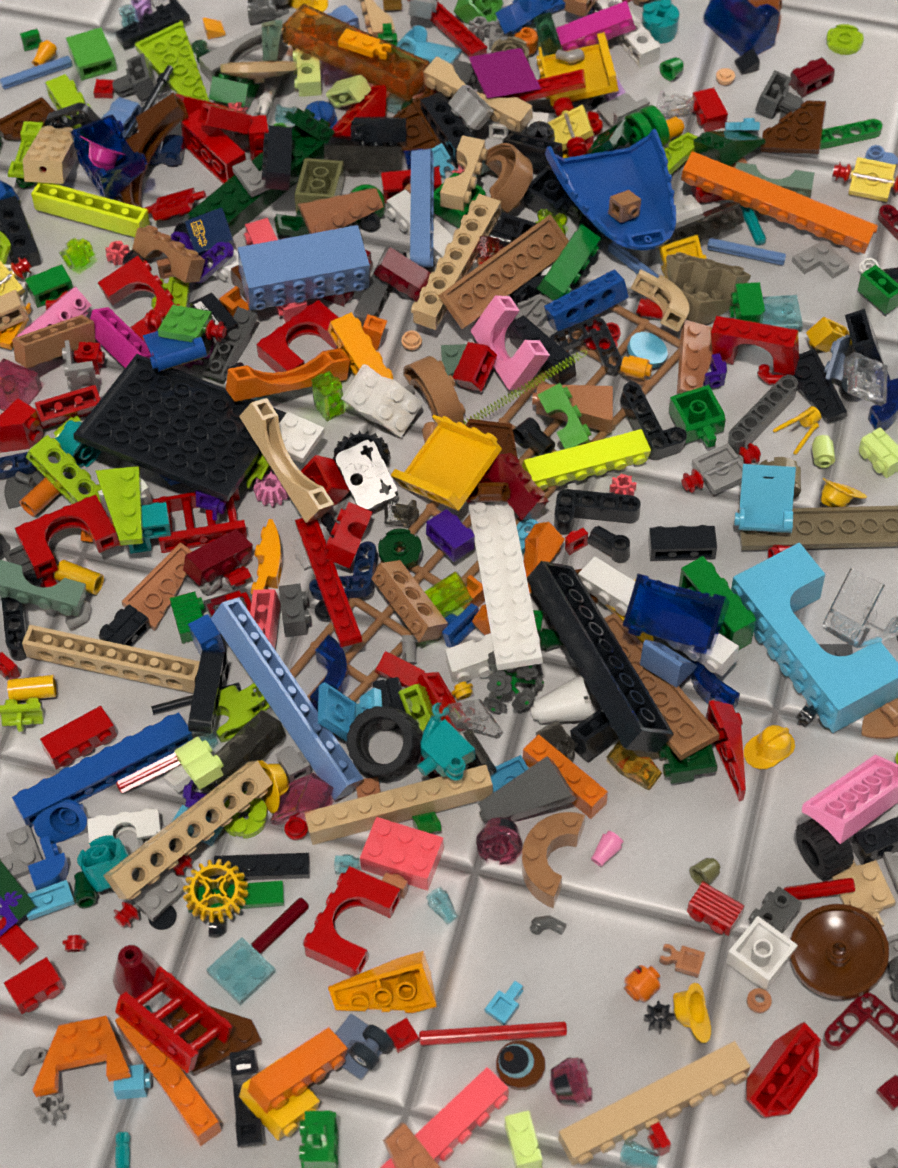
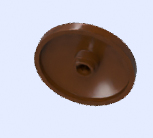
(839, 951)

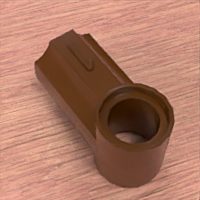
(490, 492)

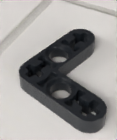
(84, 117)
(596, 337)

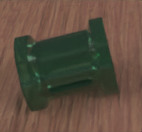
(202, 48)

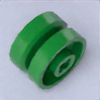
(645, 121)

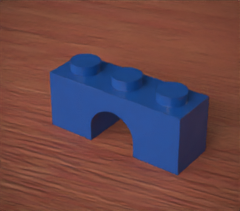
(518, 14)

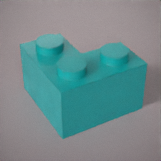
(154, 525)

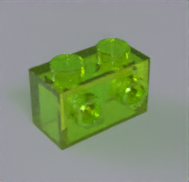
(327, 395)

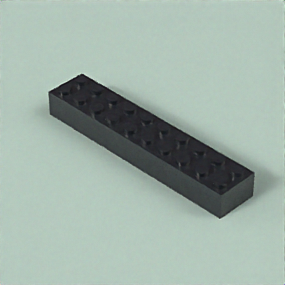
(599, 658)

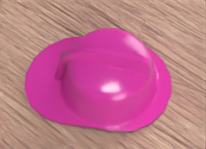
(102, 156)

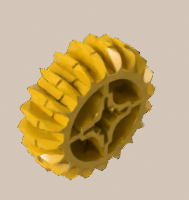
(201, 877)

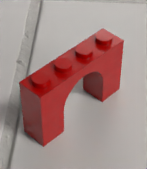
(217, 115)
(136, 277)
(311, 321)
(778, 341)
(85, 515)
(353, 890)

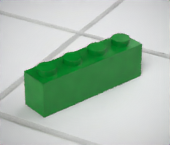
(569, 262)

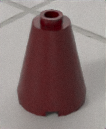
(134, 971)

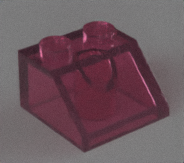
(17, 383)

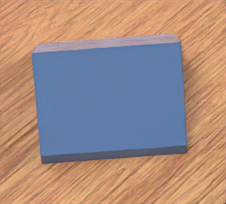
(665, 662)

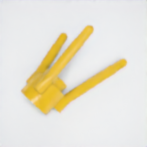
(808, 418)

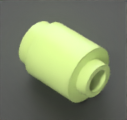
(823, 451)

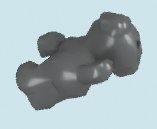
(266, 10)

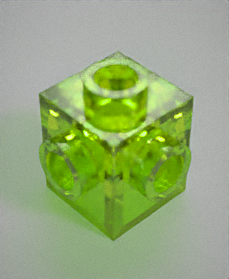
(77, 253)

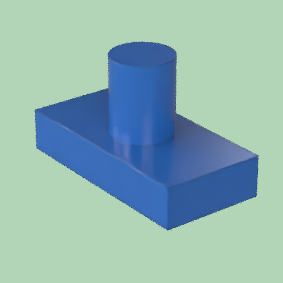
(459, 626)

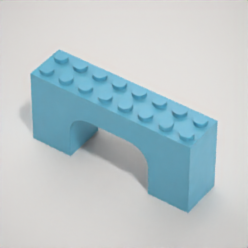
(836, 686)

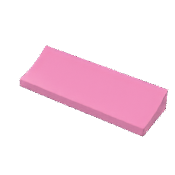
(855, 798)

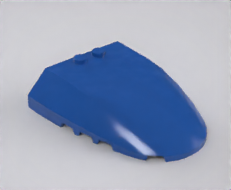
(640, 169)

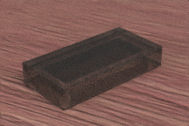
(480, 751)

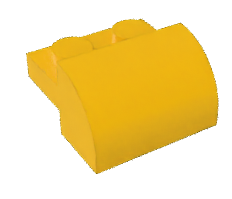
(688, 245)

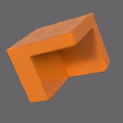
(233, 300)
(374, 328)
(475, 590)

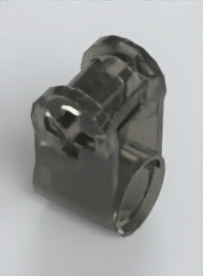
(557, 737)

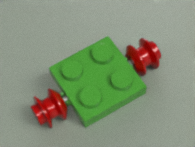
(185, 324)

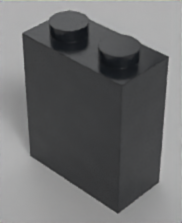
(863, 335)

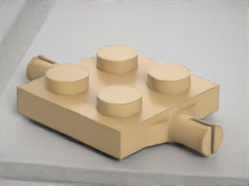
(870, 891)

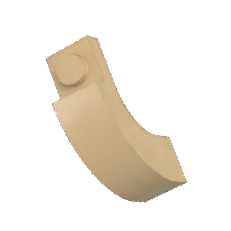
(666, 295)

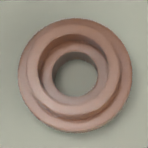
(756, 1006)

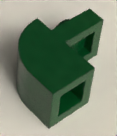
(290, 225)

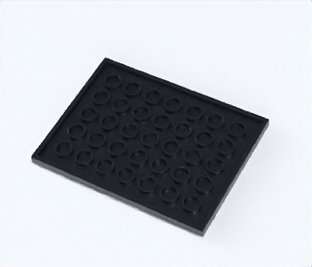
(174, 428)

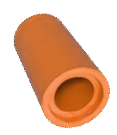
(38, 497)

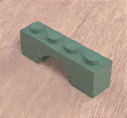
(798, 181)
(63, 597)

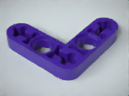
(218, 260)

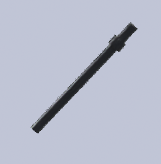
(162, 81)

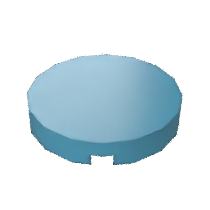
(648, 347)

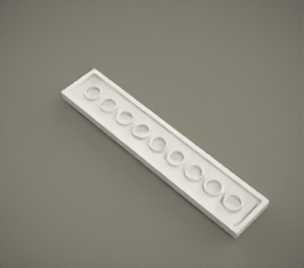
(505, 585)

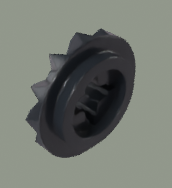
(544, 128)

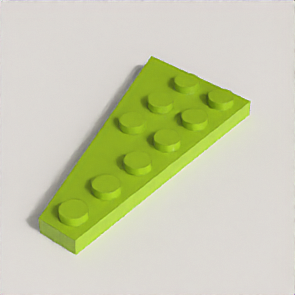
(173, 49)

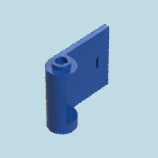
(171, 353)

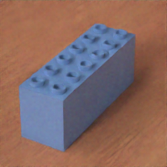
(303, 267)

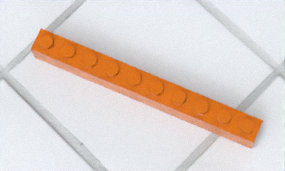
(778, 202)

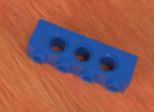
(586, 301)

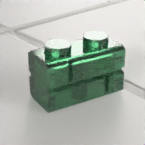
(547, 34)

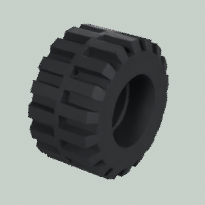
(822, 850)

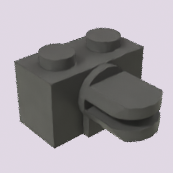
(138, 78)
(777, 96)

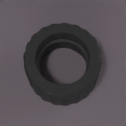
(358, 741)

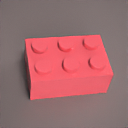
(402, 852)

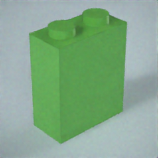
(91, 54)

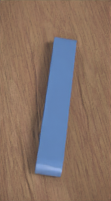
(422, 207)

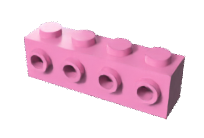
(67, 307)

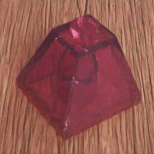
(303, 796)

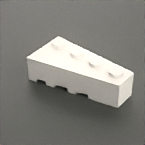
(470, 660)

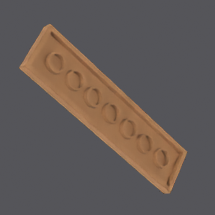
(504, 271)
(687, 723)

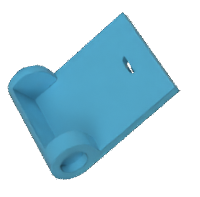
(416, 43)
(766, 501)

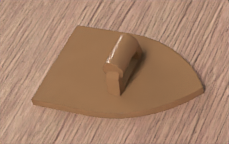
(882, 722)

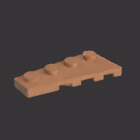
(339, 210)
(693, 355)
(163, 582)
(407, 1150)

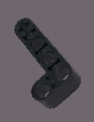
(634, 400)
(574, 503)
(17, 618)
(211, 674)

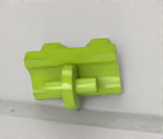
(21, 714)

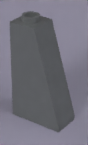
(529, 793)

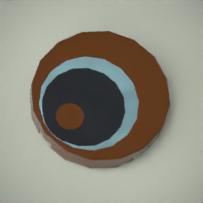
(520, 1065)

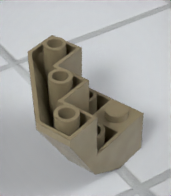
(704, 284)

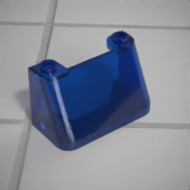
(743, 24)
(108, 134)
(675, 613)

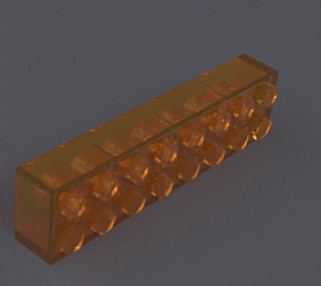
(319, 36)

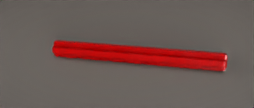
(493, 1033)

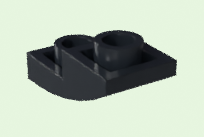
(527, 290)

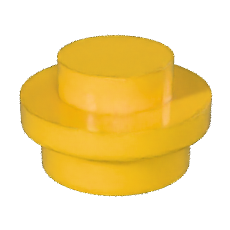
(462, 690)

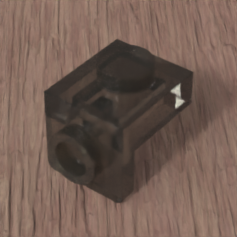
(400, 514)

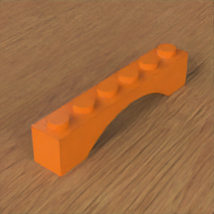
(249, 383)
(540, 545)
(175, 1084)

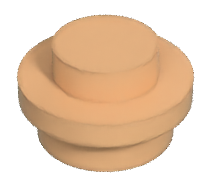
(725, 76)
(411, 340)

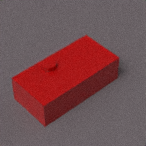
(211, 147)

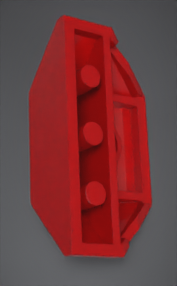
(371, 106)
(784, 1072)

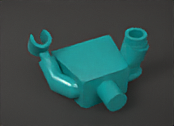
(444, 747)

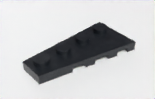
(152, 23)
(816, 388)

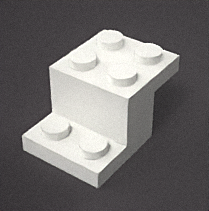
(382, 400)
(299, 436)

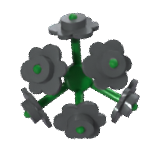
(505, 681)

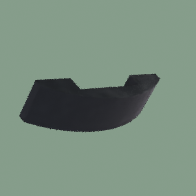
(247, 1124)

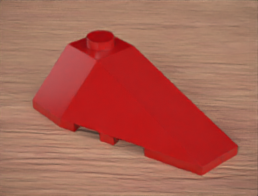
(729, 745)

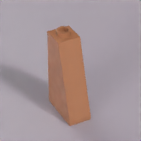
(593, 402)

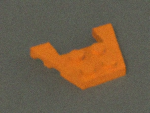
(81, 1045)

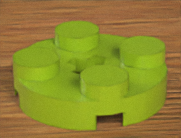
(251, 826)

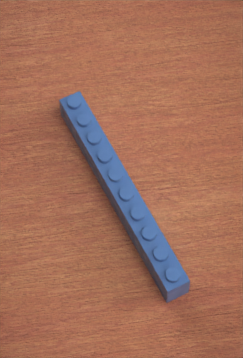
(286, 697)

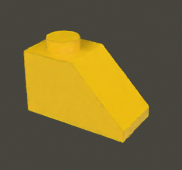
(825, 333)

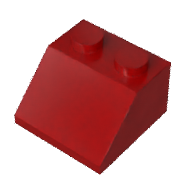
(19, 427)
(326, 473)

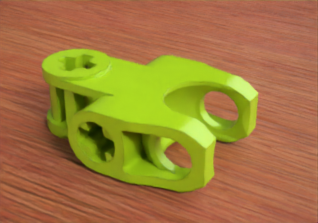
(240, 708)

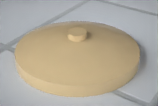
(258, 70)

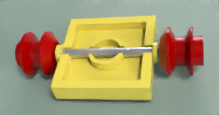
(571, 126)
(869, 179)
(7, 278)

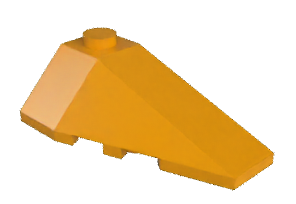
(394, 985)

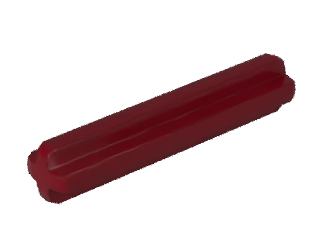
(285, 920)

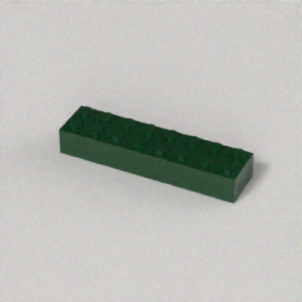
(236, 201)

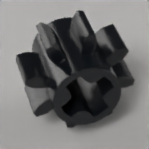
(660, 1023)

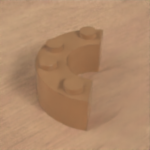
(514, 174)
(436, 386)
(543, 839)

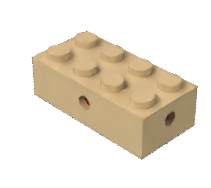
(50, 156)

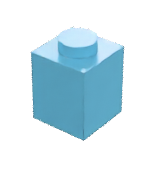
(134, 1086)

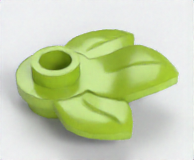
(259, 470)

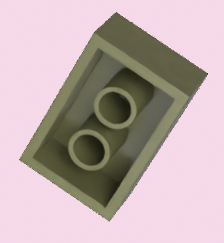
(319, 180)

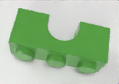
(557, 400)

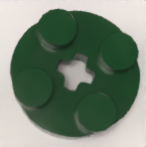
(408, 541)

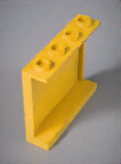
(598, 70)
(449, 463)

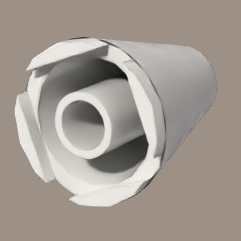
(564, 703)

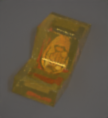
(637, 769)

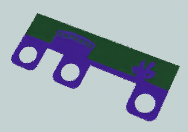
(13, 899)

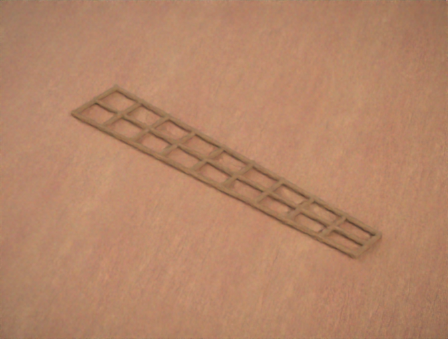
(431, 509)

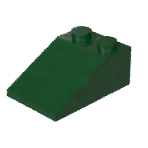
(726, 145)

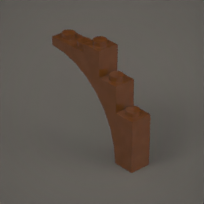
(152, 128)

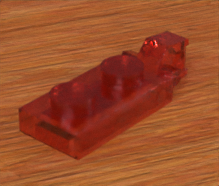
(488, 246)

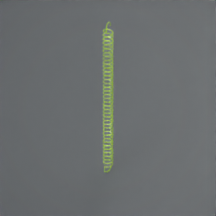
(525, 384)

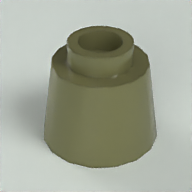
(705, 871)

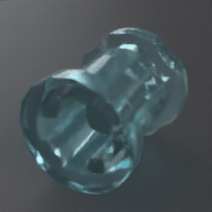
(127, 13)
(280, 110)

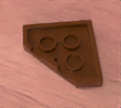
(33, 112)
(797, 130)
(242, 1038)

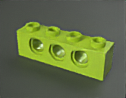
(49, 447)

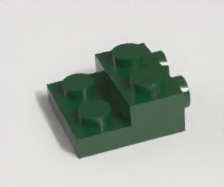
(307, 122)
(612, 138)
(684, 770)

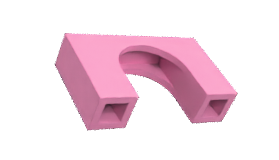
(491, 331)

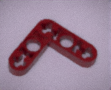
(863, 1016)

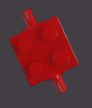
(174, 204)

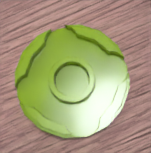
(844, 39)

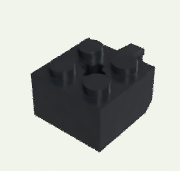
(378, 130)
(548, 194)

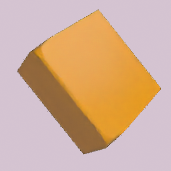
(213, 28)

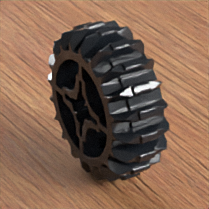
(352, 440)

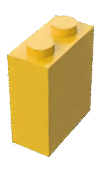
(287, 1118)

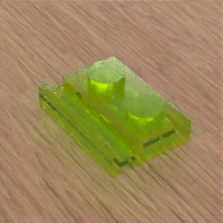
(449, 594)

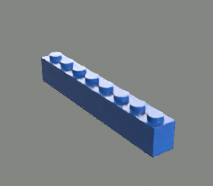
(104, 768)

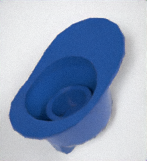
(323, 110)
(61, 821)

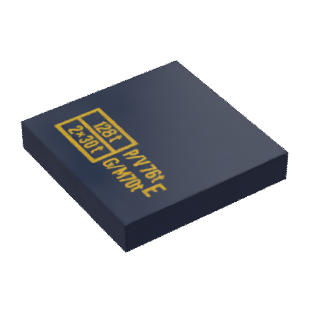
(208, 230)

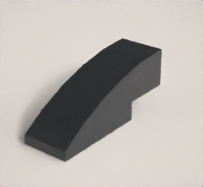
(513, 225)

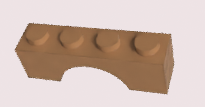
(184, 263)

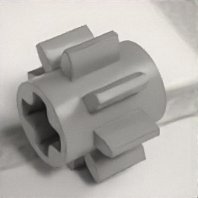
(480, 27)
(44, 1107)

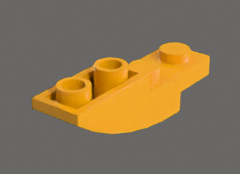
(269, 559)

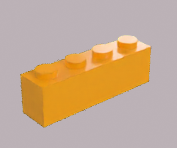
(350, 337)

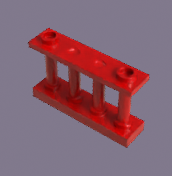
(200, 536)
(166, 1038)

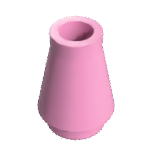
(607, 847)

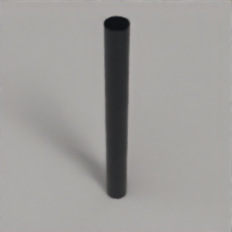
(181, 702)

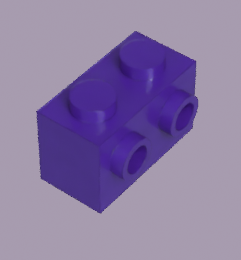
(450, 535)

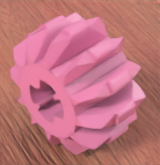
(270, 490)

